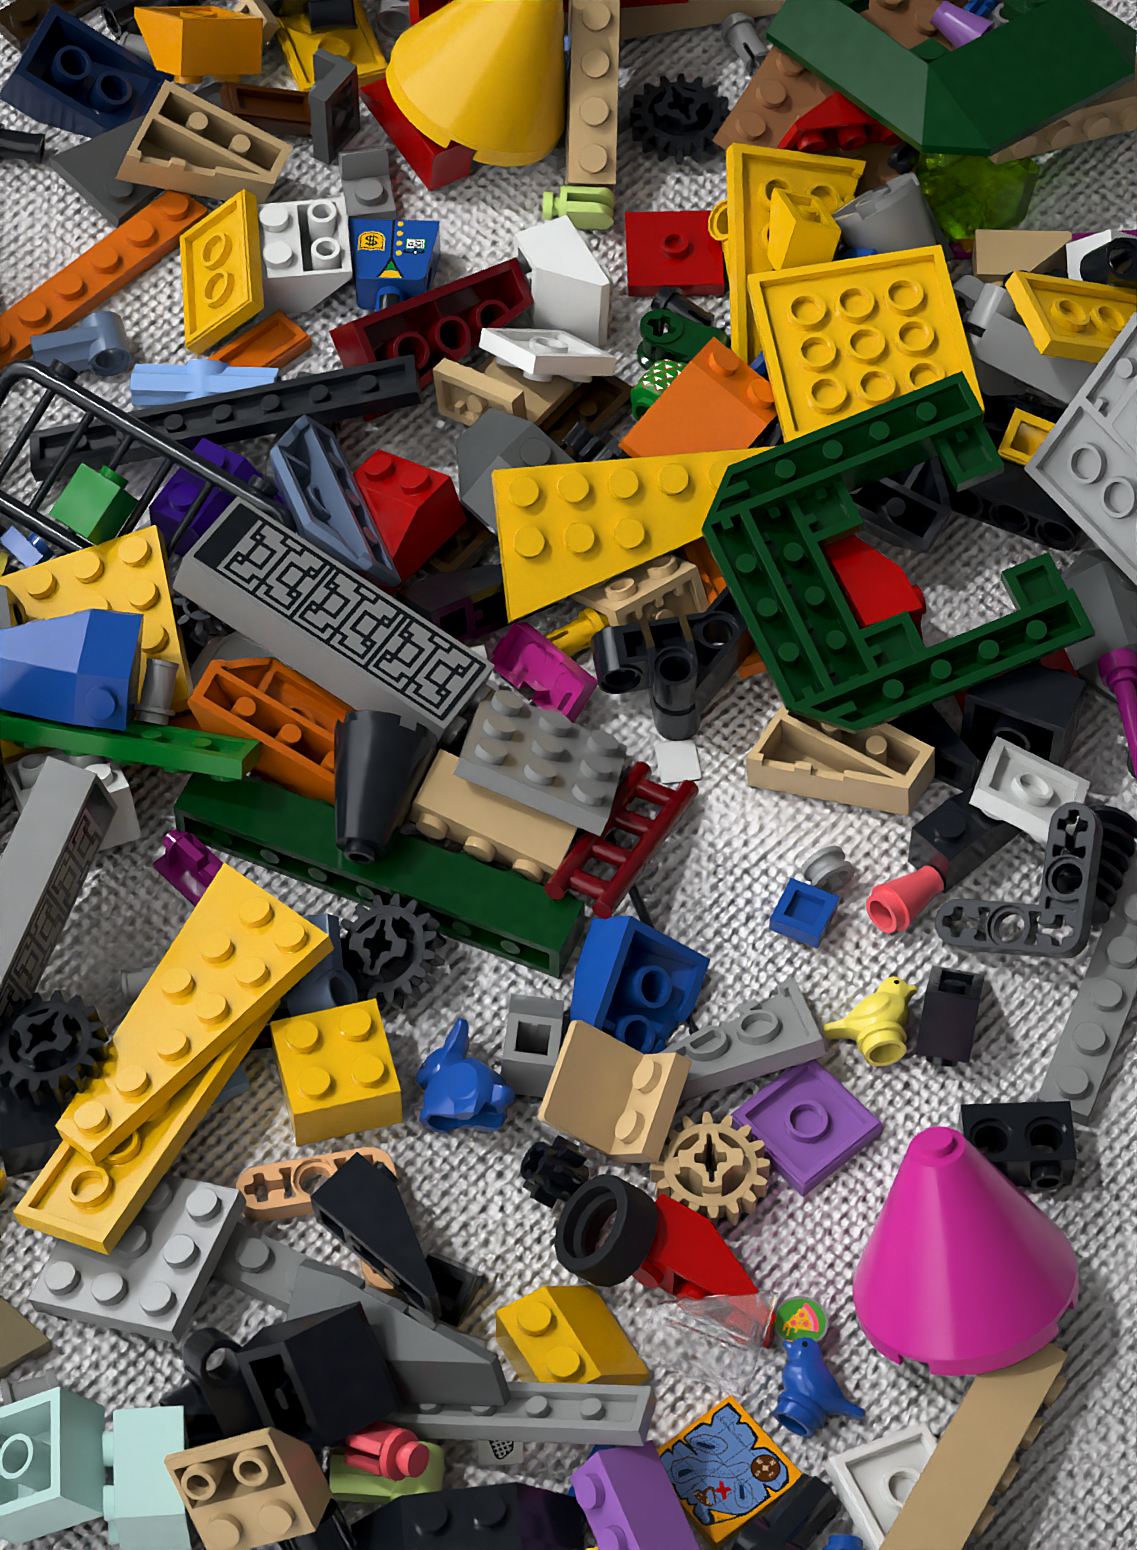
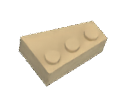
(202, 150)
(867, 770)

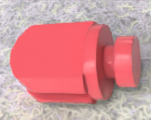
(386, 1451)

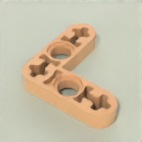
(296, 1170)

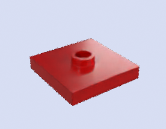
(672, 251)

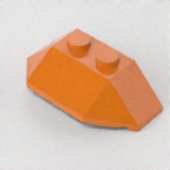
(279, 709)

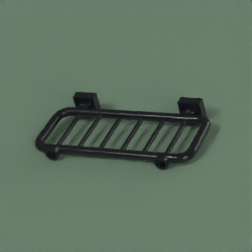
(60, 381)

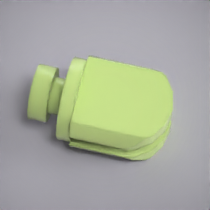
(583, 205)

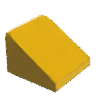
(1023, 437)

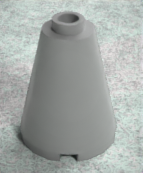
(888, 218)

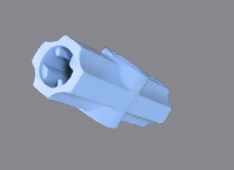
(167, 384)

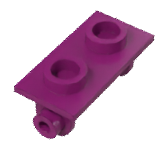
(187, 865)

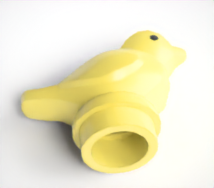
(878, 1023)

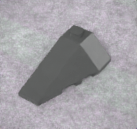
(422, 1361)

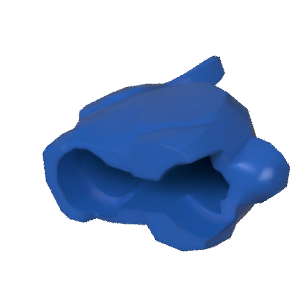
(462, 1090)

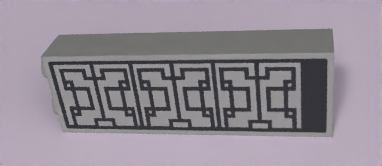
(331, 623)
(46, 871)

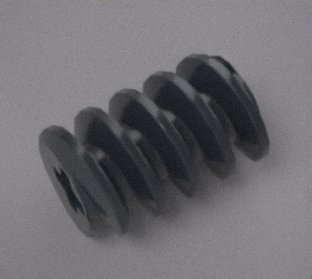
(1116, 849)

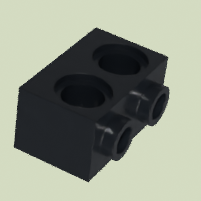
(1014, 1132)

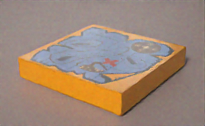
(726, 1471)

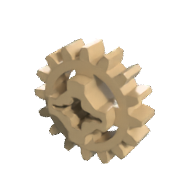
(735, 1163)

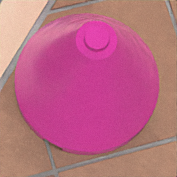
(961, 1264)

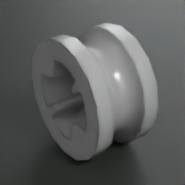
(828, 869)

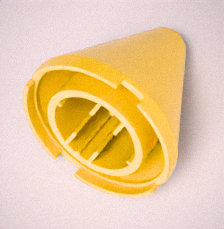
(485, 78)

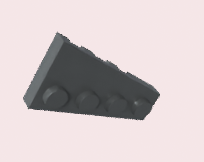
(95, 164)

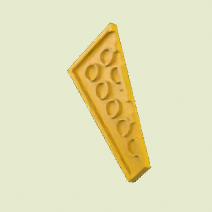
(750, 183)
(598, 519)
(211, 985)

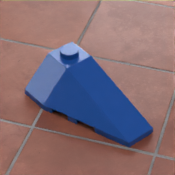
(74, 668)
(635, 982)

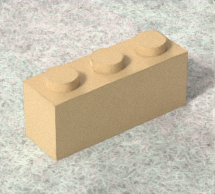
(489, 823)

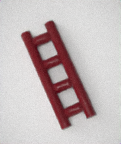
(630, 863)

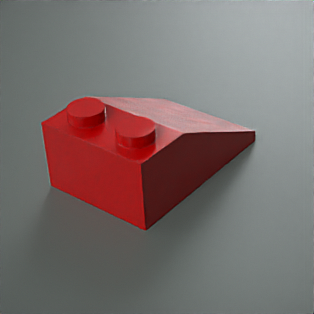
(411, 508)
(872, 583)

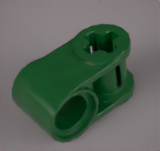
(681, 342)

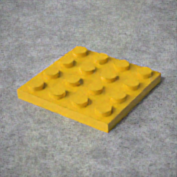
(857, 334)
(115, 576)

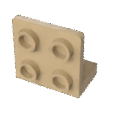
(469, 393)
(648, 592)
(613, 1095)

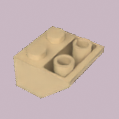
(250, 1489)

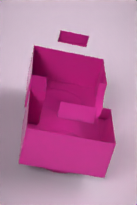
(536, 663)

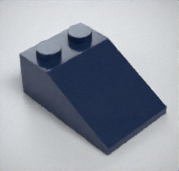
(80, 78)

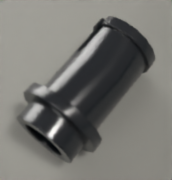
(22, 145)
(673, 300)

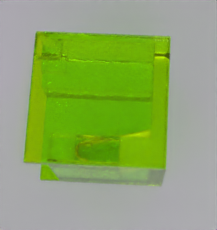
(975, 193)

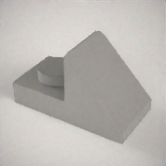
(366, 183)

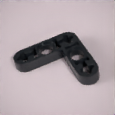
(1053, 905)

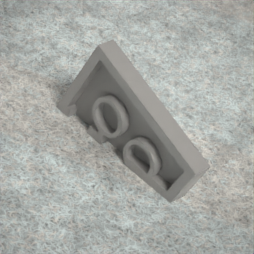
(752, 1045)

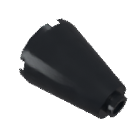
(376, 780)

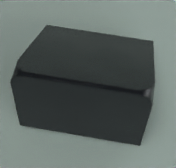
(455, 1285)

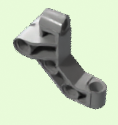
(1008, 359)

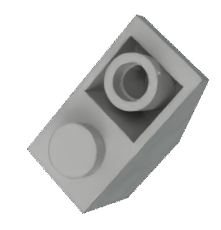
(531, 1043)

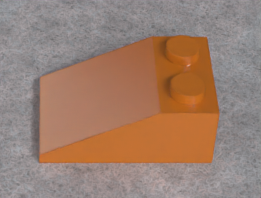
(707, 408)

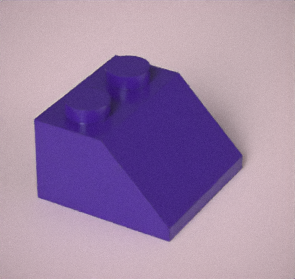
(182, 489)

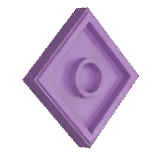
(807, 1124)

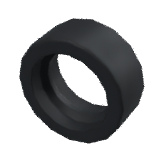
(626, 1244)

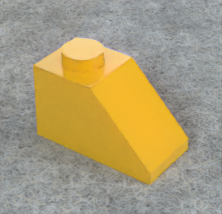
(800, 230)

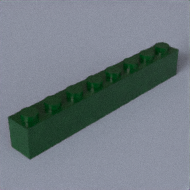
(470, 899)

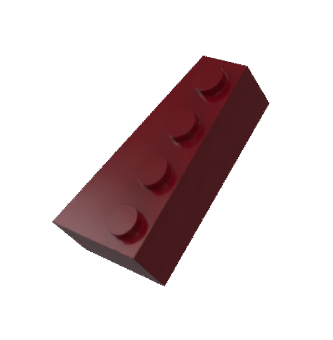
(436, 323)

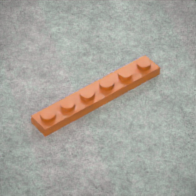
(98, 273)

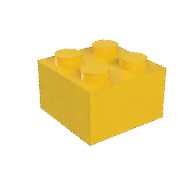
(336, 1072)

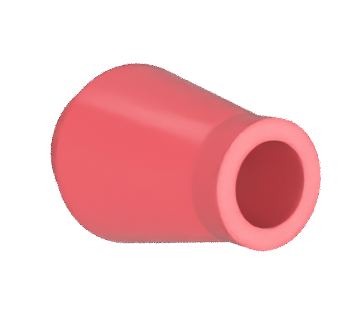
(901, 900)

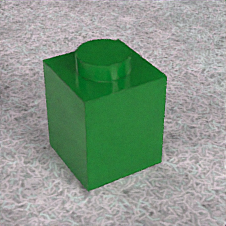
(95, 504)

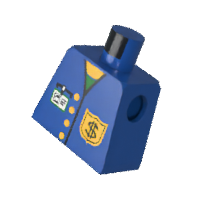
(392, 259)

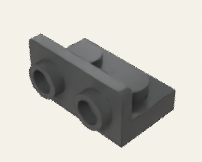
(333, 105)

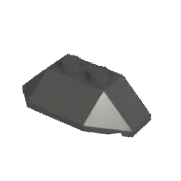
(497, 443)
(1111, 607)

